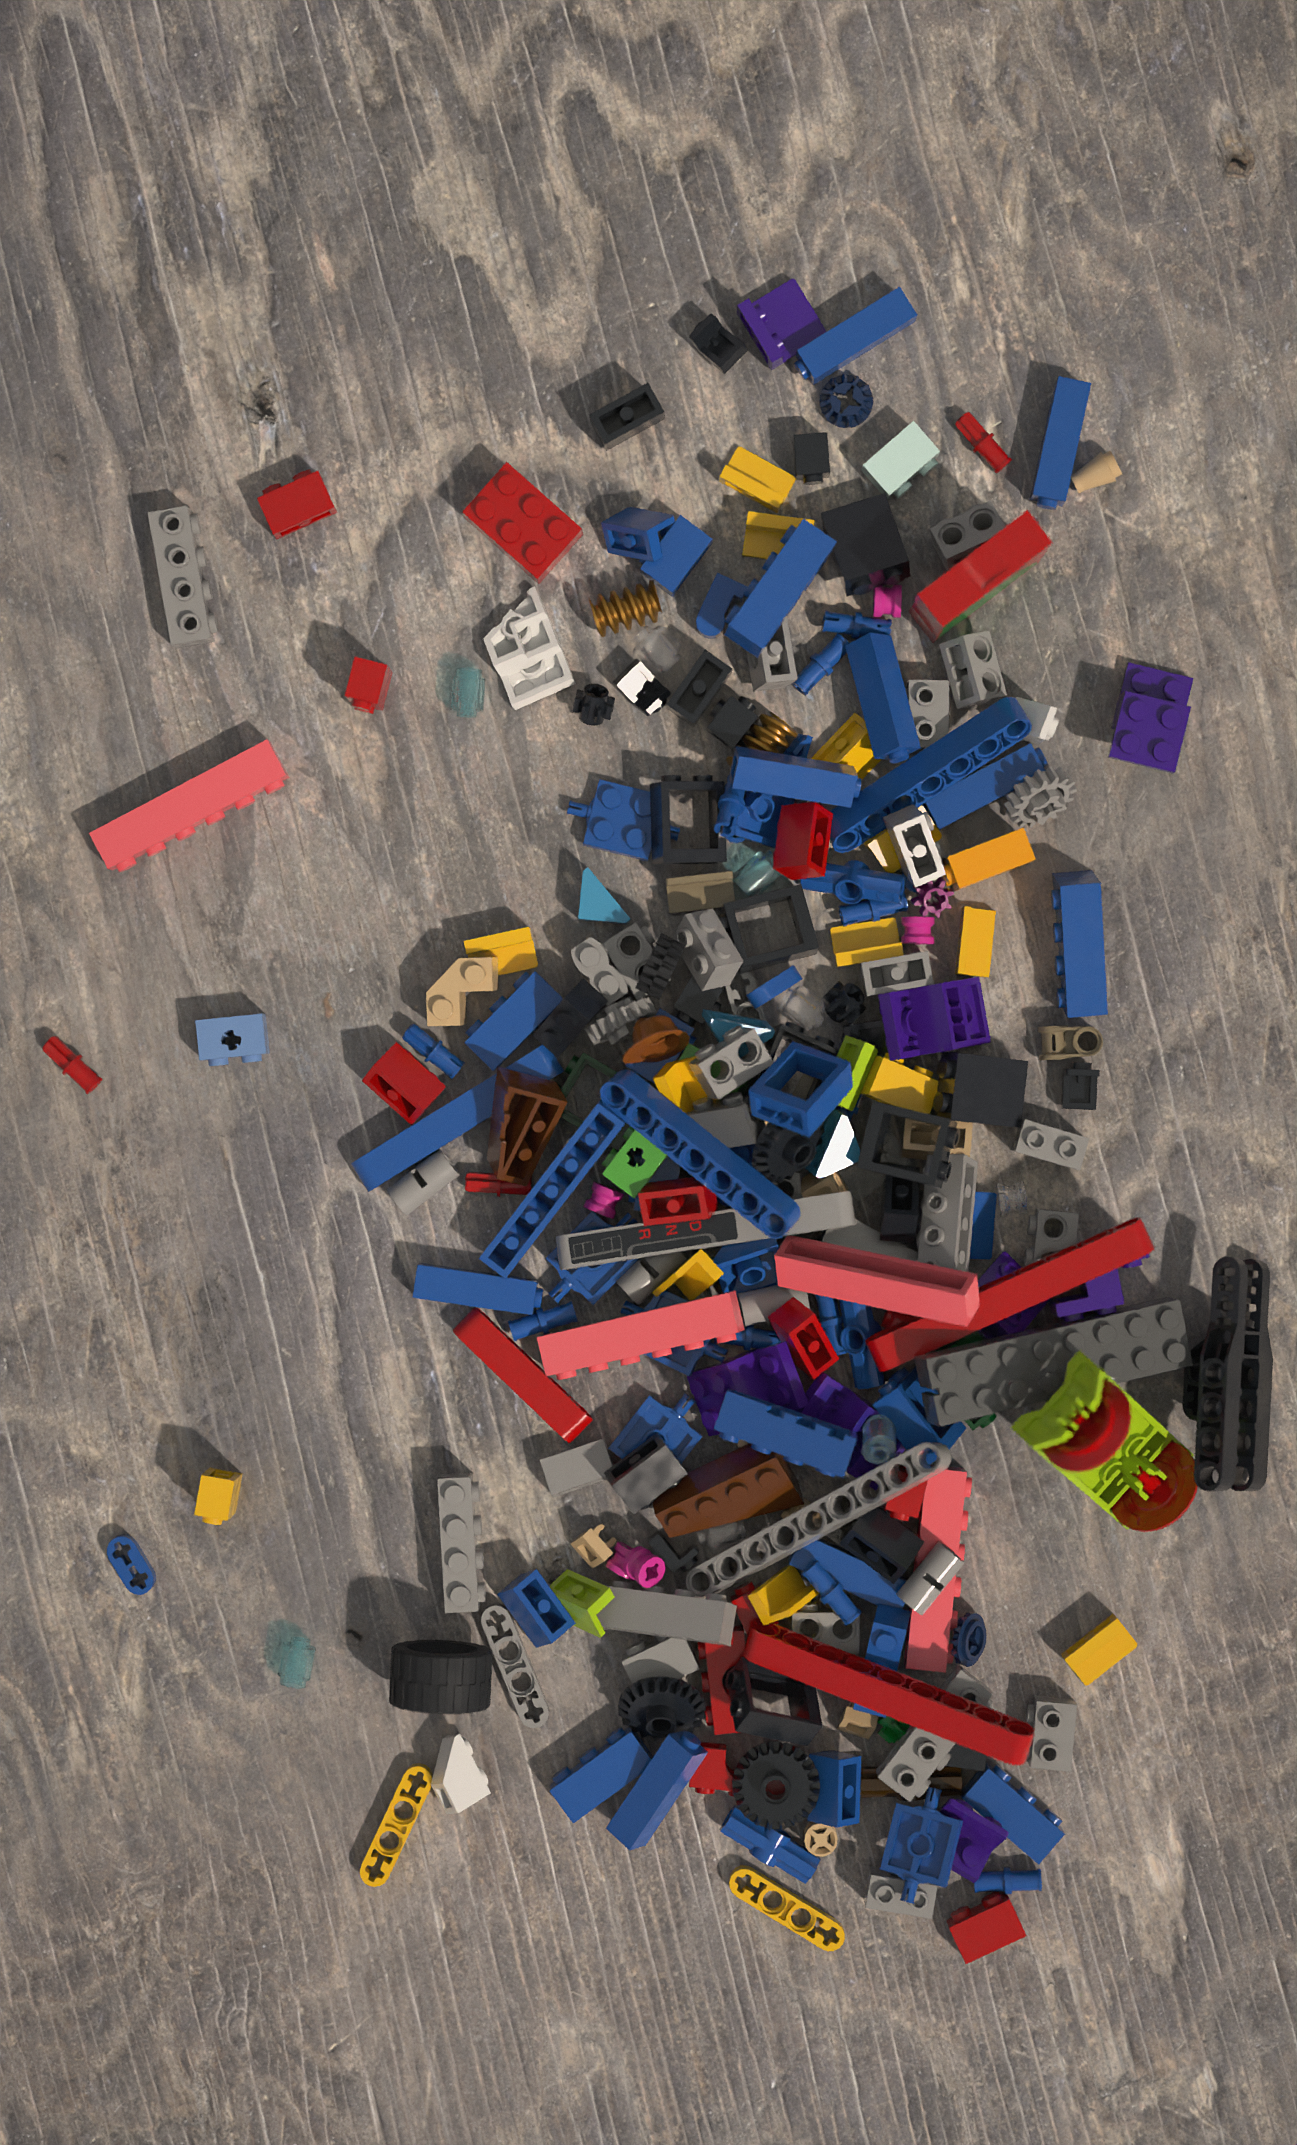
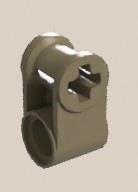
(1066, 1042)

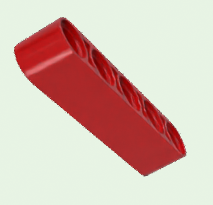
(522, 1374)

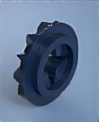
(852, 415)
(969, 1639)

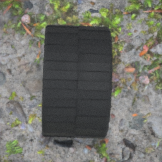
(440, 1676)

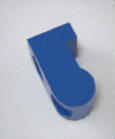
(716, 604)

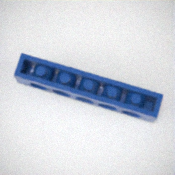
(552, 1189)

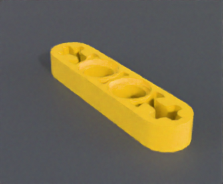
(398, 1825)
(784, 1911)

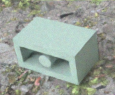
(901, 461)

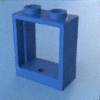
(801, 1115)
(904, 1406)

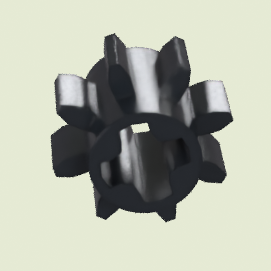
(593, 704)
(844, 1002)

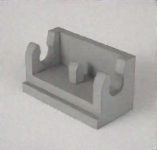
(577, 1468)

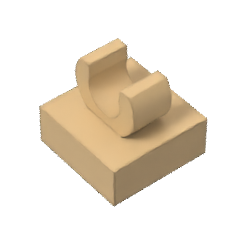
(592, 1547)
(857, 1722)

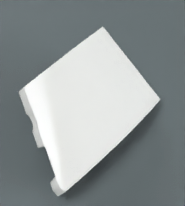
(528, 653)

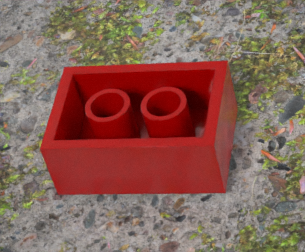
(522, 523)

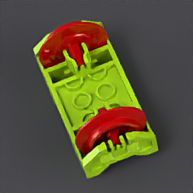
(1112, 1449)

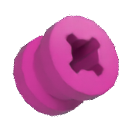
(887, 601)
(917, 930)
(603, 1200)
(615, 1564)
(643, 1567)

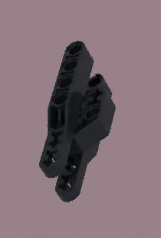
(1218, 1383)

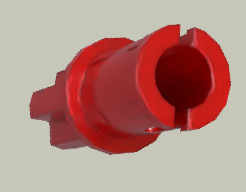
(982, 442)
(71, 1064)
(490, 1184)

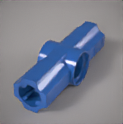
(857, 882)
(860, 1319)
(770, 1846)

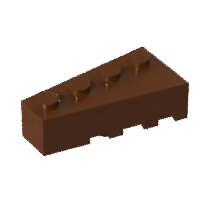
(728, 1491)

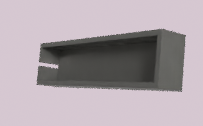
(1033, 1362)

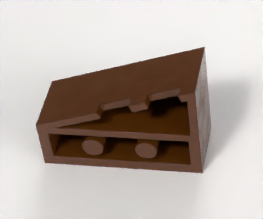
(521, 1123)

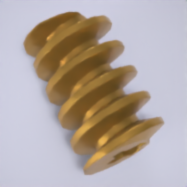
(626, 608)
(768, 736)

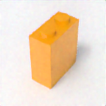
(987, 860)

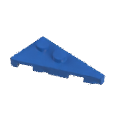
(763, 810)

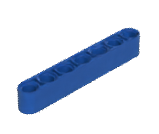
(930, 772)
(445, 1123)
(716, 1156)

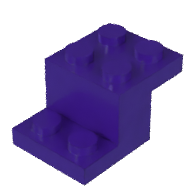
(1150, 718)
(934, 1018)
(1098, 1294)
(761, 1372)
(845, 1408)

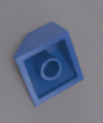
(747, 1265)

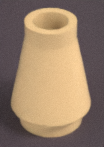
(1097, 472)

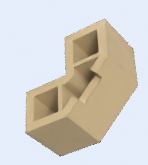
(448, 995)

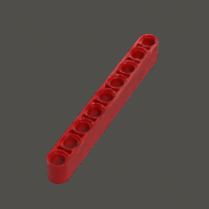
(1016, 1292)
(889, 1692)

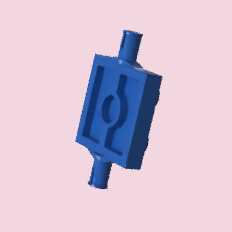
(618, 820)
(595, 1279)
(680, 1360)
(655, 1418)
(921, 1845)

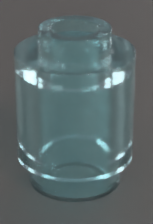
(467, 692)
(757, 874)
(879, 1439)
(296, 1662)

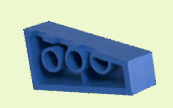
(780, 587)
(1080, 943)
(785, 1432)

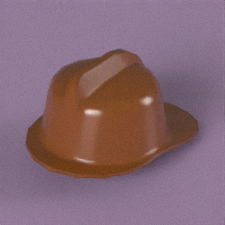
(655, 1040)

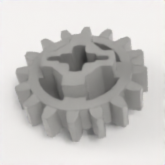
(1040, 797)
(618, 1020)

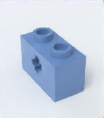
(212, 1035)

